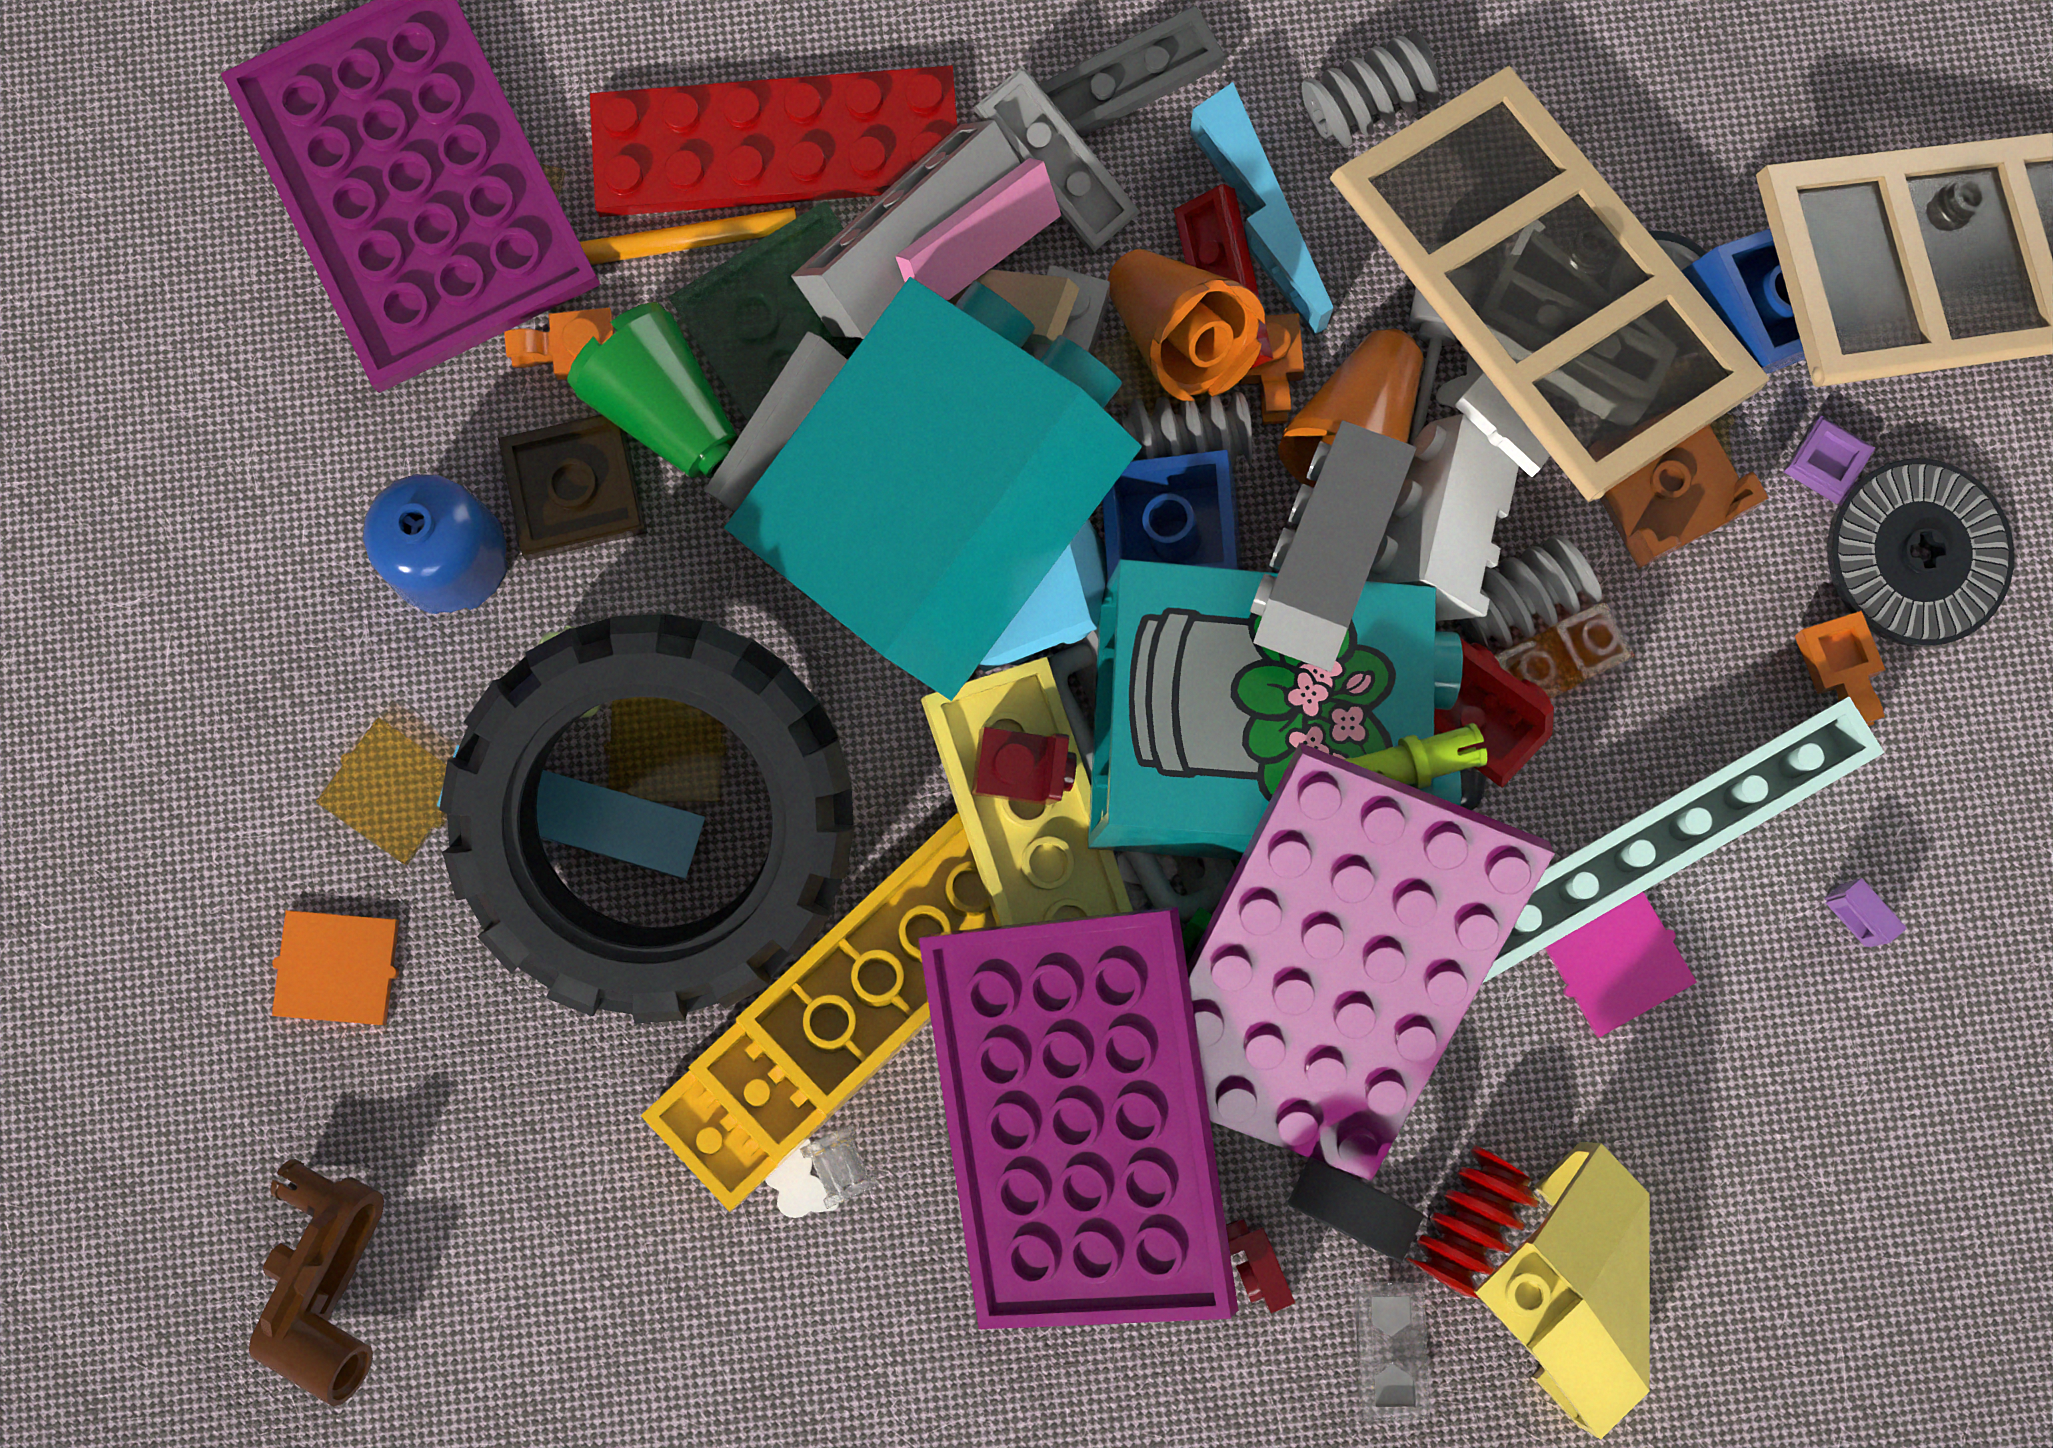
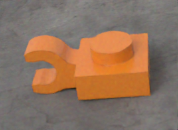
(562, 343)
(1286, 366)
(1843, 658)

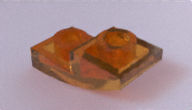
(1569, 652)

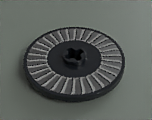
(1941, 511)

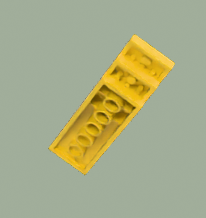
(820, 1025)

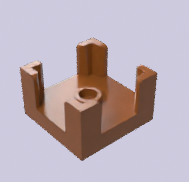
(1680, 498)

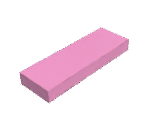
(982, 231)

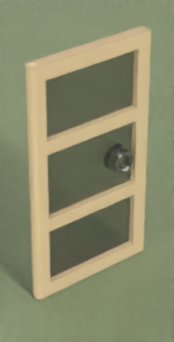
(1917, 256)
(1549, 282)

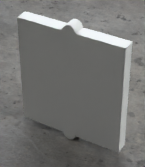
(1502, 425)

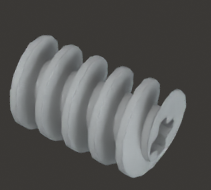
(1372, 88)
(1190, 430)
(1532, 588)

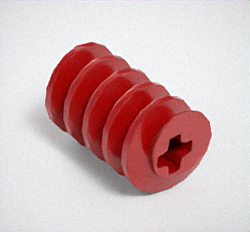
(1475, 1223)

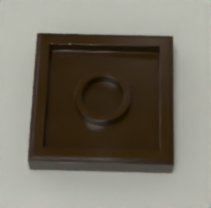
(572, 486)

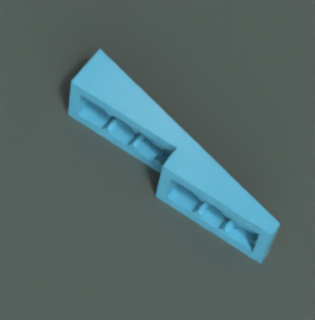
(1272, 235)
(616, 825)

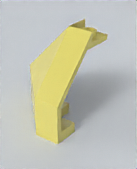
(1584, 1289)

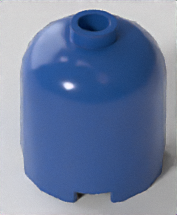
(451, 553)

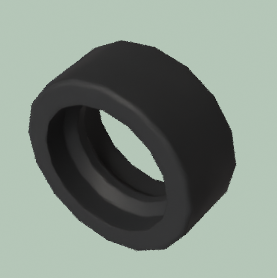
(1355, 1209)

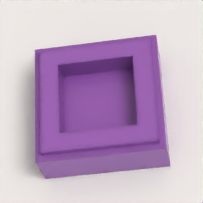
(1829, 459)
(1864, 913)

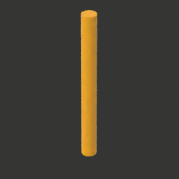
(686, 236)

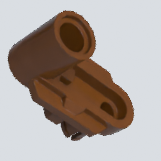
(294, 1325)

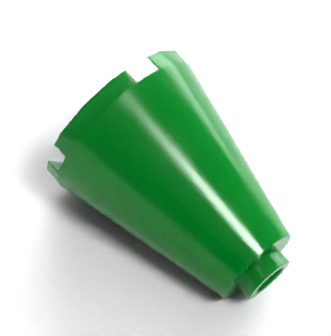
(655, 390)

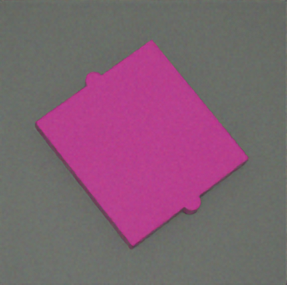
(1620, 965)

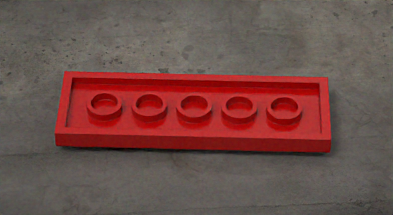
(765, 139)

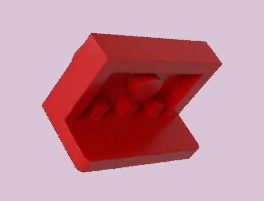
(1509, 713)

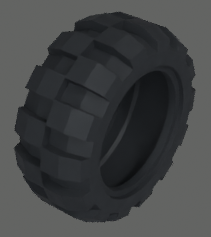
(545, 928)

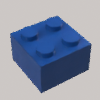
(1751, 298)
(1174, 512)

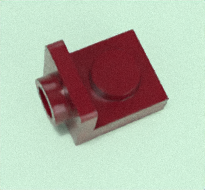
(1023, 766)
(1261, 1272)

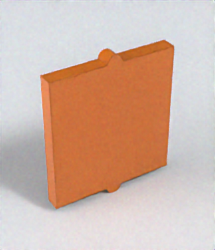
(335, 967)

